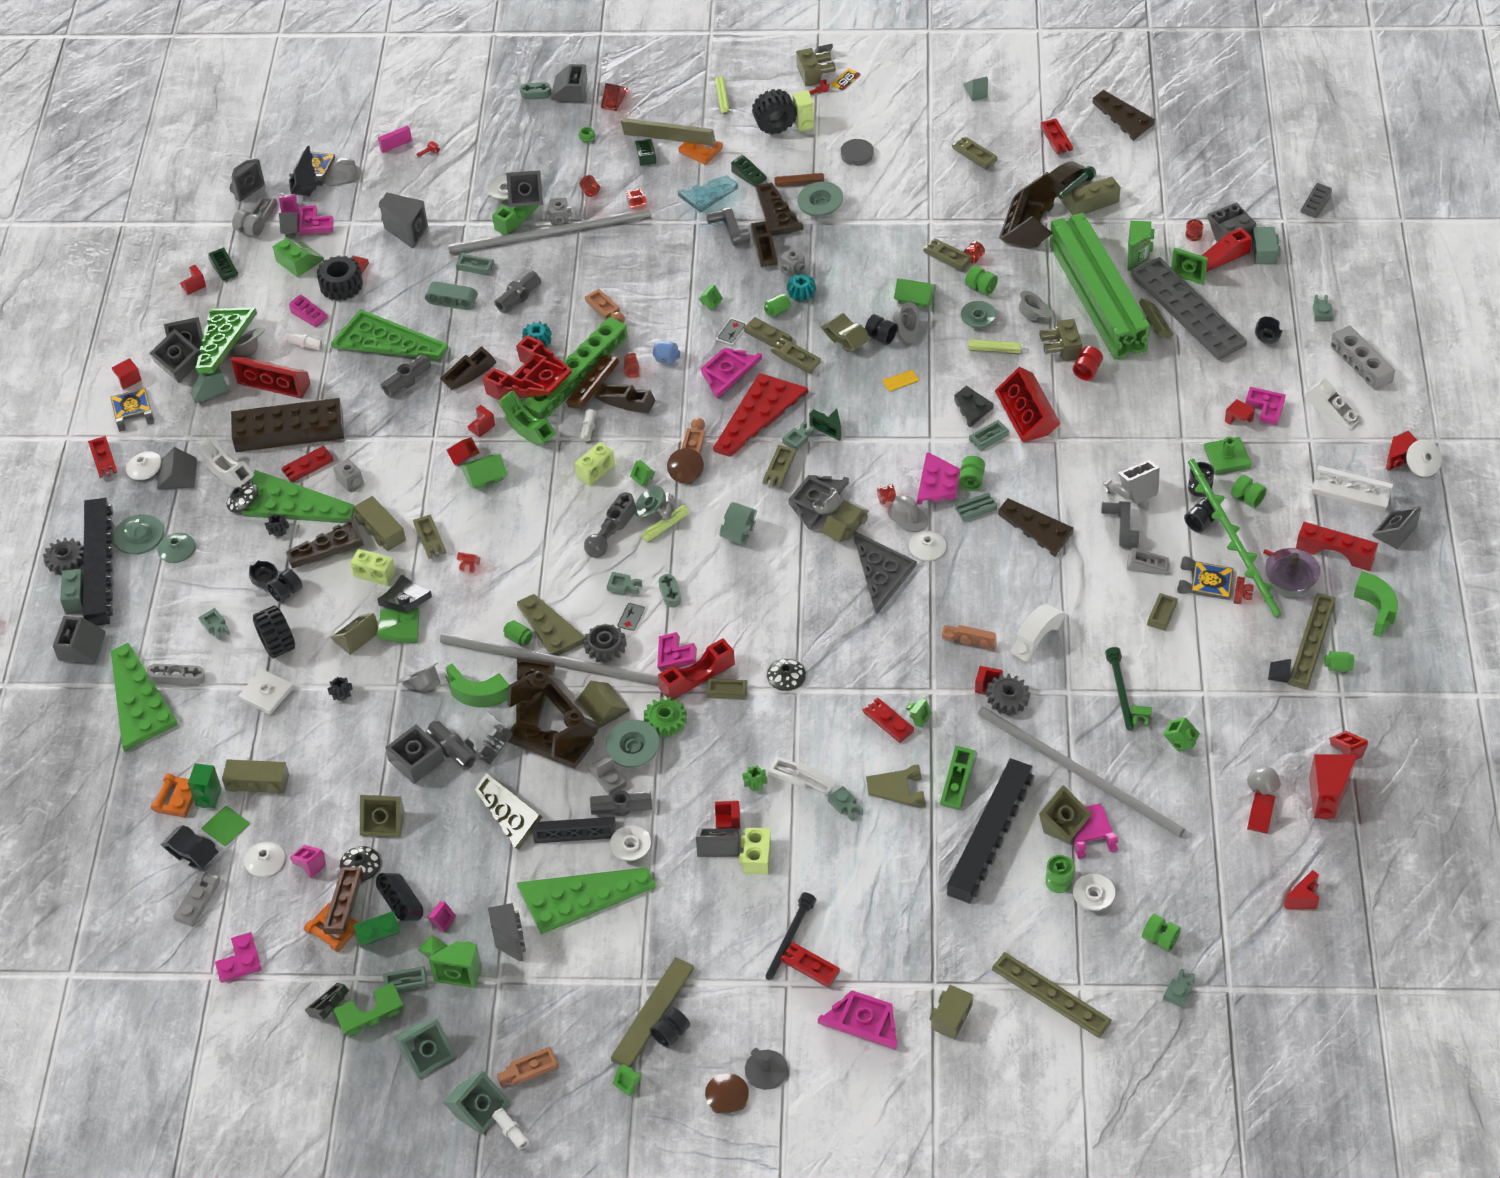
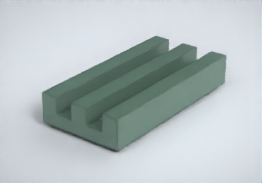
(474, 264)
(990, 437)
(974, 504)
(407, 984)

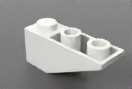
(1332, 404)

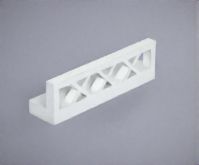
(1351, 491)

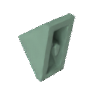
(977, 88)

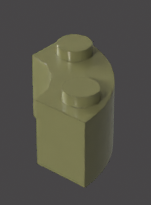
(845, 332)
(845, 521)

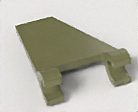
(895, 786)

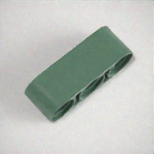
(451, 295)

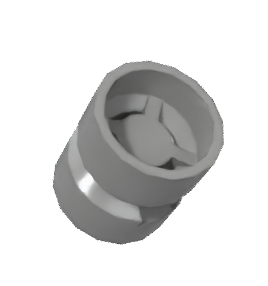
(248, 223)

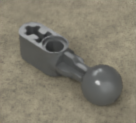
(617, 518)

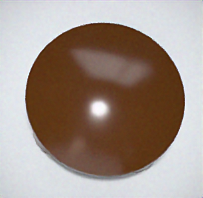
(685, 465)
(726, 1093)

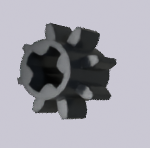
(277, 525)
(340, 688)

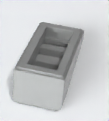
(1136, 562)

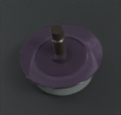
(1292, 571)

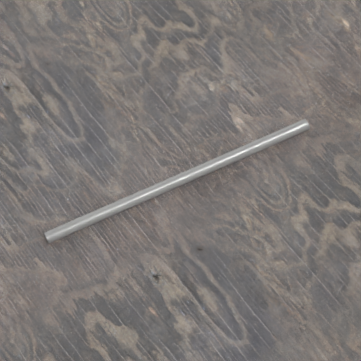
(509, 238)
(558, 660)
(1081, 771)

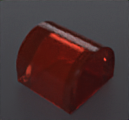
(636, 197)
(631, 365)

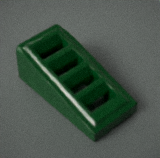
(645, 152)
(742, 163)
(217, 255)

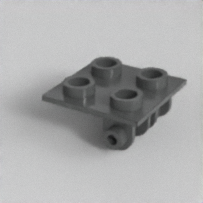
(488, 738)

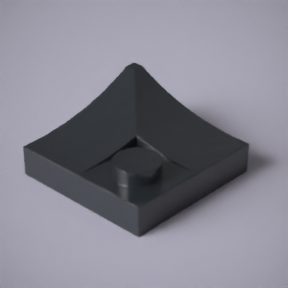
(404, 595)

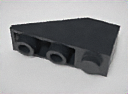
(302, 178)

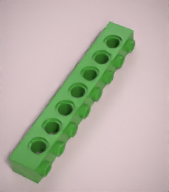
(599, 343)

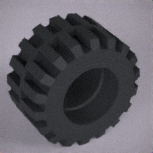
(774, 111)
(339, 278)
(274, 631)

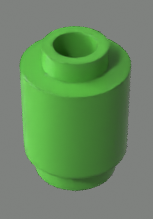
(777, 305)
(517, 633)
(1339, 661)

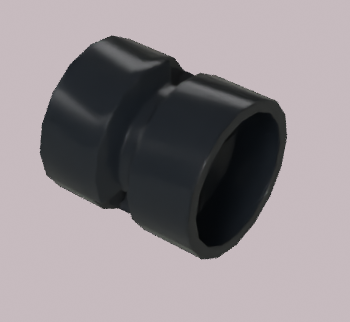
(881, 329)
(1209, 472)
(1199, 516)
(284, 585)
(671, 1025)

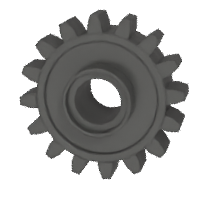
(64, 556)
(605, 642)
(1008, 694)

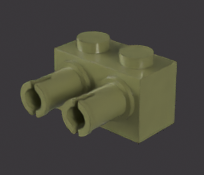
(810, 67)
(1067, 338)

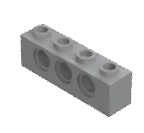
(1362, 357)

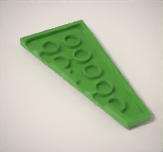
(221, 334)
(378, 335)
(295, 502)
(139, 703)
(569, 898)

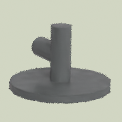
(766, 1069)

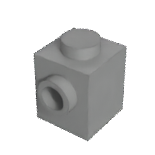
(348, 474)

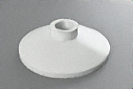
(498, 188)
(1417, 461)
(143, 465)
(927, 545)
(630, 836)
(266, 865)
(1094, 885)

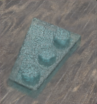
(708, 194)

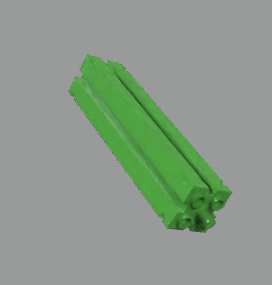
(1099, 286)

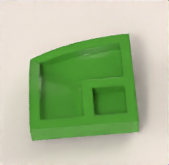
(399, 626)

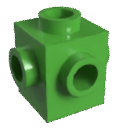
(1181, 734)

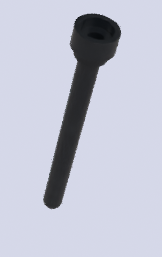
(806, 902)

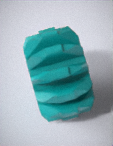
(801, 287)
(538, 331)

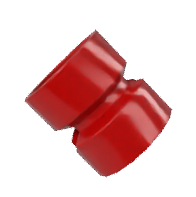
(1087, 363)

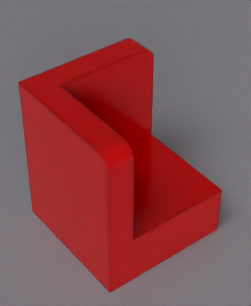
(195, 282)
(127, 373)
(1239, 410)
(483, 423)
(463, 450)
(984, 677)
(727, 814)

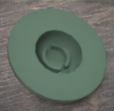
(820, 198)
(138, 534)
(632, 743)

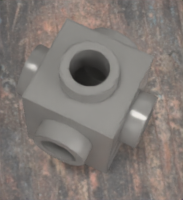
(559, 211)
(792, 263)

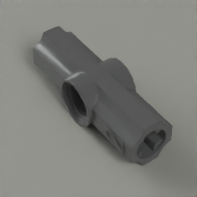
(517, 291)
(405, 375)
(451, 745)
(621, 803)

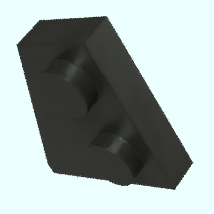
(972, 405)
(327, 1002)

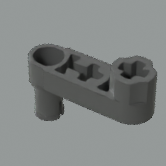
(726, 215)
(1127, 537)

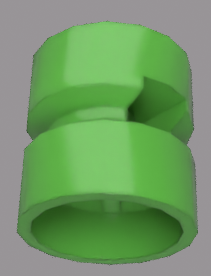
(980, 279)
(971, 473)
(1248, 491)
(1059, 873)
(1154, 931)

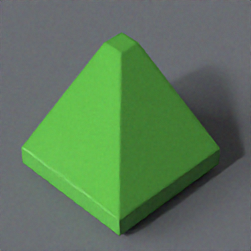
(431, 946)

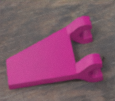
(1095, 828)

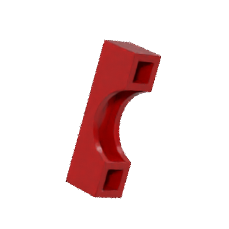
(1357, 550)
(715, 660)

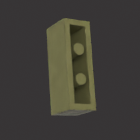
(379, 523)
(255, 776)

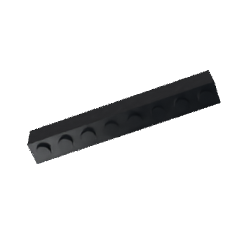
(97, 561)
(989, 831)

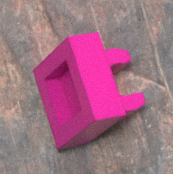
(288, 204)
(442, 916)

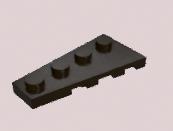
(1128, 117)
(776, 211)
(1042, 528)
(335, 542)
(529, 710)
(541, 743)

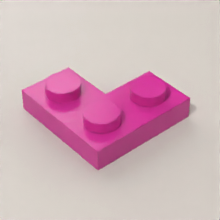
(311, 224)
(1270, 403)
(672, 655)
(243, 962)

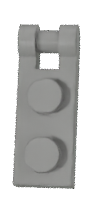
(196, 898)

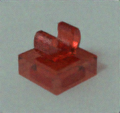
(468, 559)
(1241, 590)

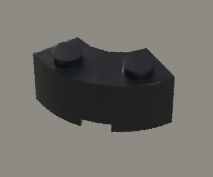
(189, 846)

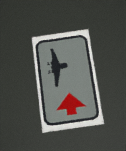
(731, 331)
(631, 616)

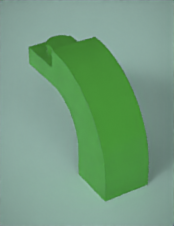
(526, 425)
(1381, 596)
(477, 694)

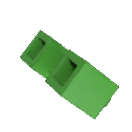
(507, 220)
(352, 1019)

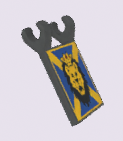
(321, 163)
(131, 405)
(1207, 579)

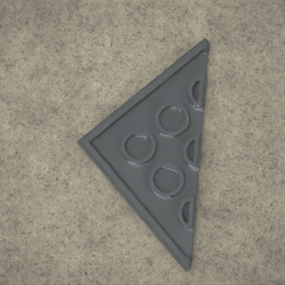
(882, 569)

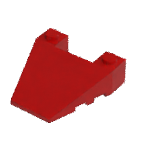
(536, 377)

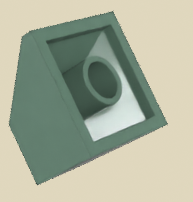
(425, 1047)
(476, 1102)

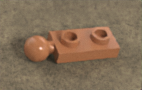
(604, 306)
(695, 437)

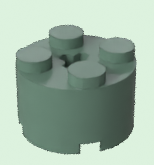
(737, 523)

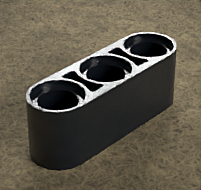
(399, 896)

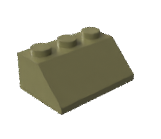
(1092, 196)

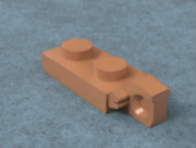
(969, 635)
(528, 1067)

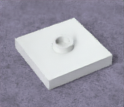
(266, 691)

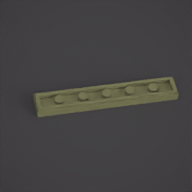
(668, 131)
(1312, 641)
(1051, 995)
(652, 1011)

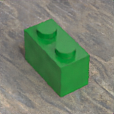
(204, 785)
(376, 929)

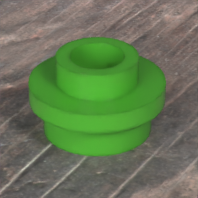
(586, 134)

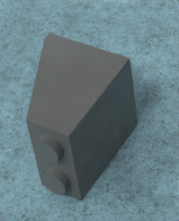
(403, 217)

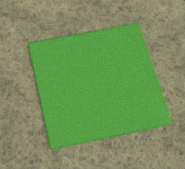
(225, 825)

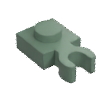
(1322, 310)
(798, 438)
(622, 582)
(214, 623)
(844, 801)
(1180, 990)

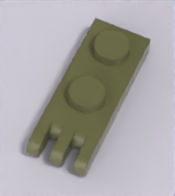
(975, 152)
(948, 254)
(1156, 319)
(765, 332)
(796, 355)
(779, 465)
(429, 536)

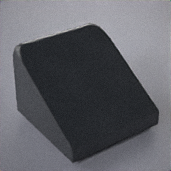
(1280, 670)

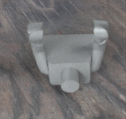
(1137, 482)

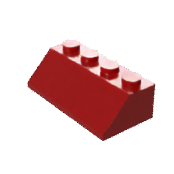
(270, 377)
(1027, 405)

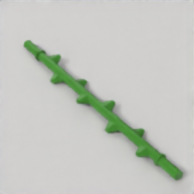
(1235, 544)

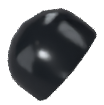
(1268, 330)
(261, 573)

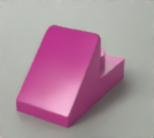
(310, 859)

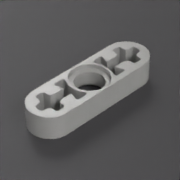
(190, 670)

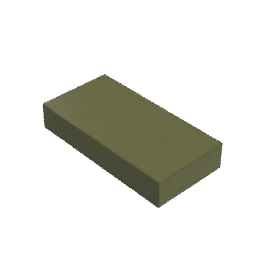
(1162, 611)
(726, 689)

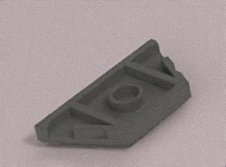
(811, 490)

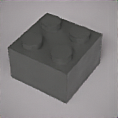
(176, 355)
(414, 754)

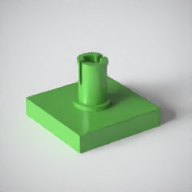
(1227, 455)

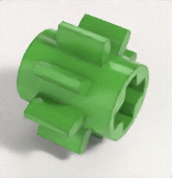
(754, 778)

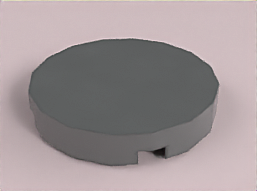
(857, 152)

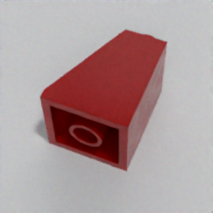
(1329, 782)

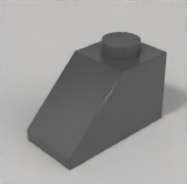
(289, 223)

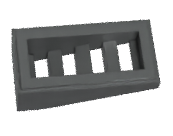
(1317, 199)

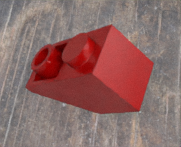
(1398, 449)

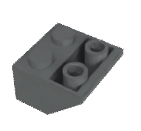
(570, 83)
(1230, 219)
(78, 640)
(507, 930)

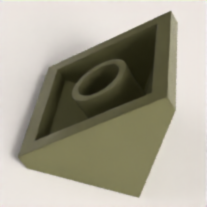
(356, 633)
(602, 702)
(381, 815)
(1063, 815)

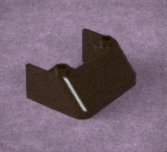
(1025, 212)
(576, 717)

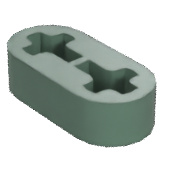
(535, 90)
(666, 591)

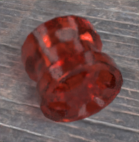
(589, 185)
(1194, 230)
(976, 250)
(886, 494)

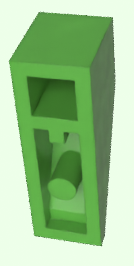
(958, 777)

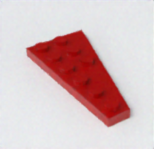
(758, 409)

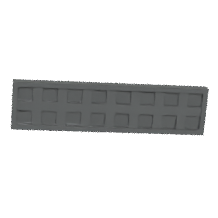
(1189, 308)

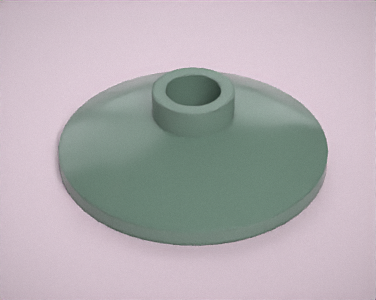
(978, 314)
(649, 501)
(176, 547)

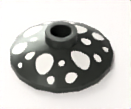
(242, 497)
(786, 674)
(370, 860)

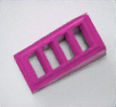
(300, 303)

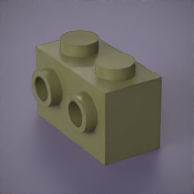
(951, 1012)

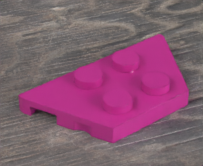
(727, 369)
(938, 480)
(863, 1018)

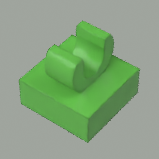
(711, 297)
(642, 473)
(1141, 711)
(919, 712)
(626, 1079)

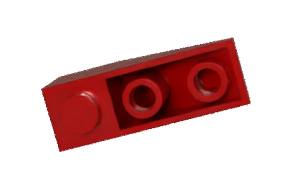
(1228, 248)

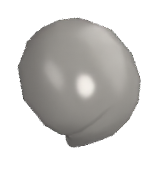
(827, 503)
(1264, 779)

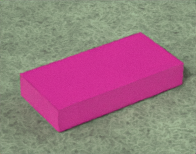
(395, 139)

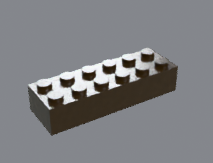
(287, 425)

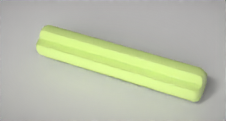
(722, 94)
(994, 346)
(663, 525)

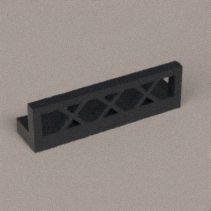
(574, 830)

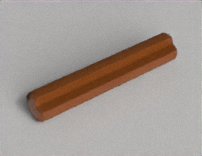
(798, 179)

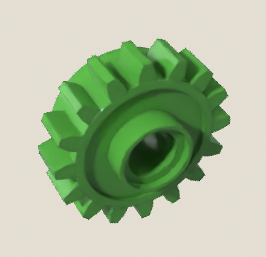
(666, 716)

